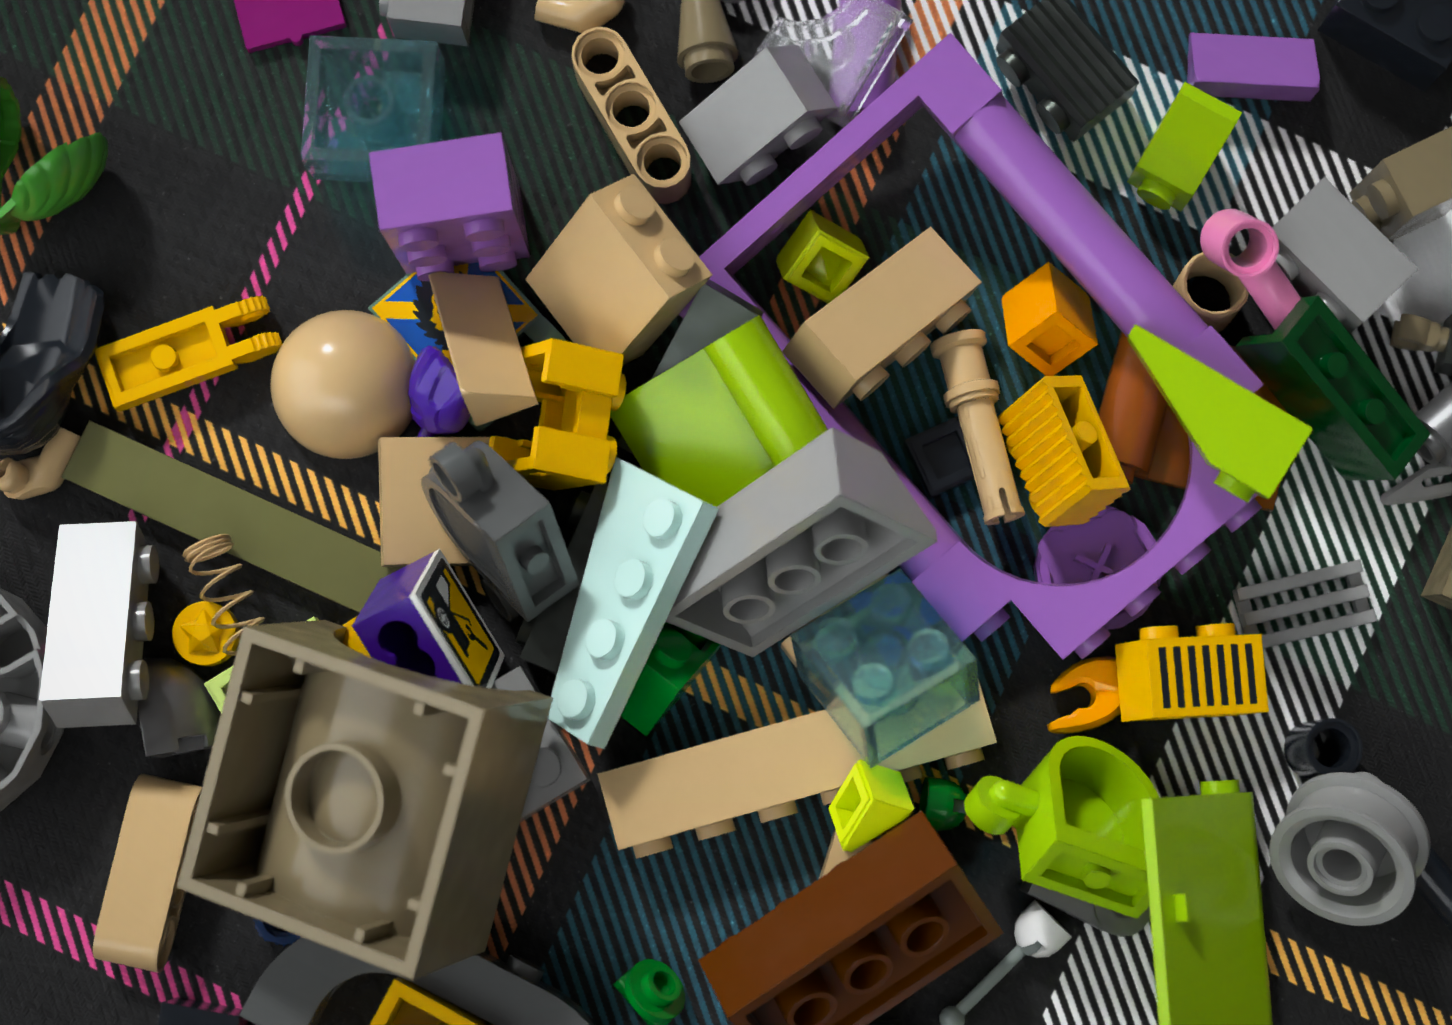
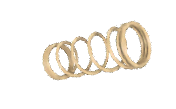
(206, 550)

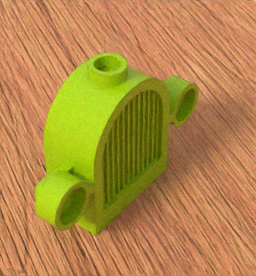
(1075, 823)

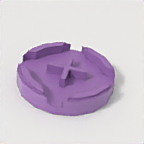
(1093, 551)

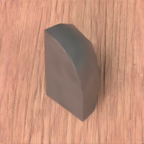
(177, 711)

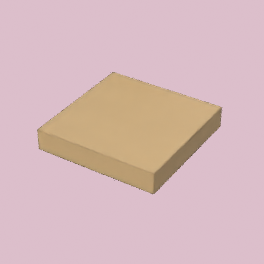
(406, 519)

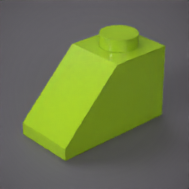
(1183, 148)

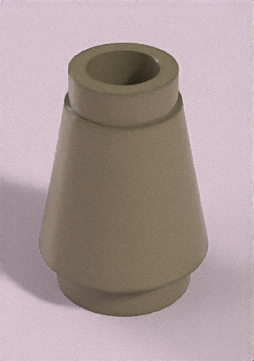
(705, 42)

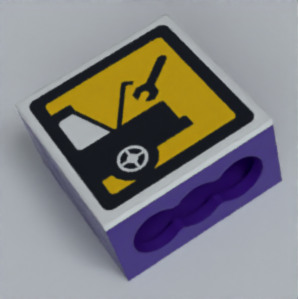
(429, 625)

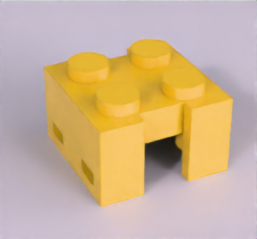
(577, 394)

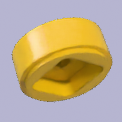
(199, 640)

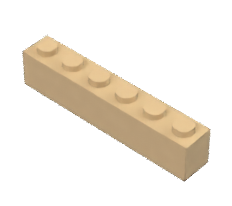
(764, 774)

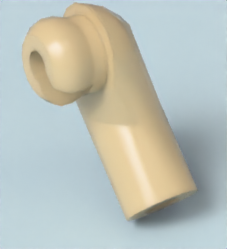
(577, 14)
(39, 473)

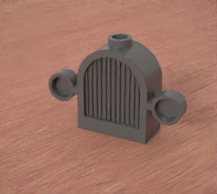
(500, 529)

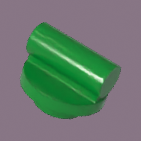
(652, 991)

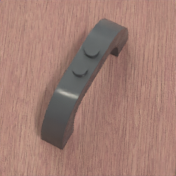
(502, 993)

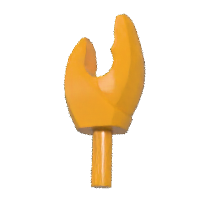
(1101, 681)

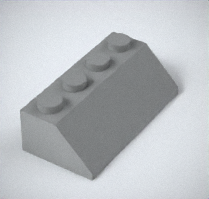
(799, 544)

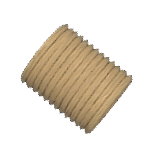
(1201, 266)

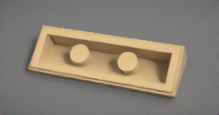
(482, 345)

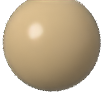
(343, 383)

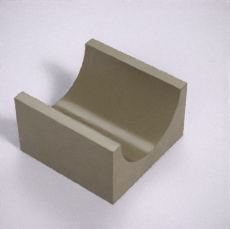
(362, 799)

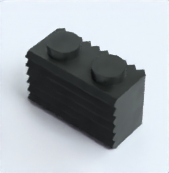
(1064, 66)

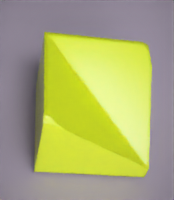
(821, 257)
(869, 804)

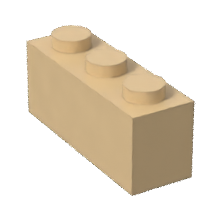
(883, 319)

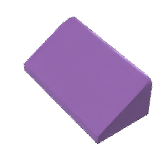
(1253, 66)

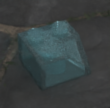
(367, 100)

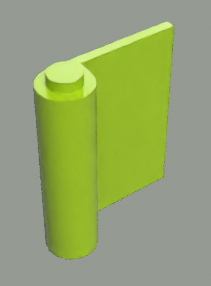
(720, 416)
(1206, 907)

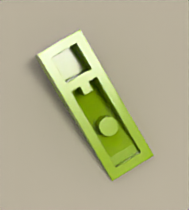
(1229, 425)

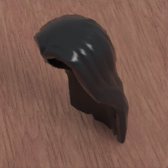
(44, 355)

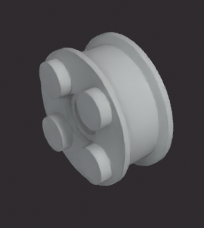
(1350, 848)

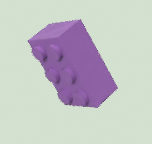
(450, 205)

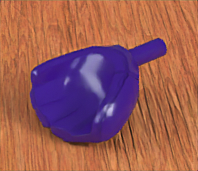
(436, 395)

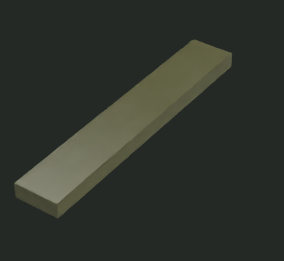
(210, 507)

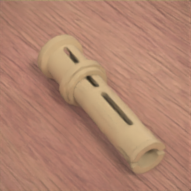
(973, 398)

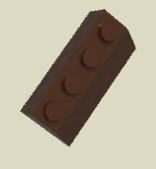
(855, 937)

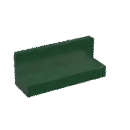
(1337, 391)

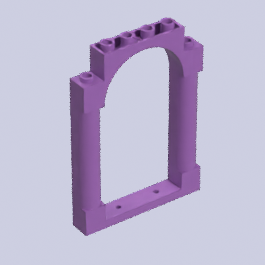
(1104, 262)

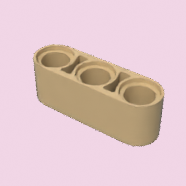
(627, 87)
(142, 890)

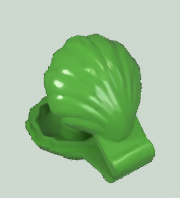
(53, 181)

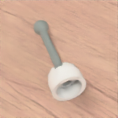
(1035, 935)

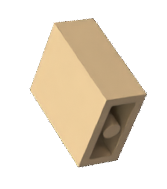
(618, 271)

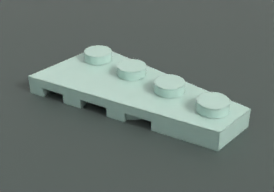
(628, 588)

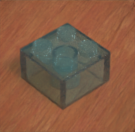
(886, 667)

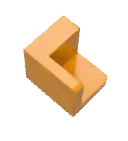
(1049, 320)

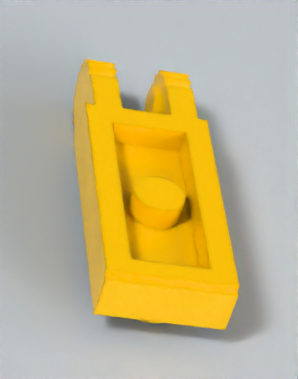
(182, 353)

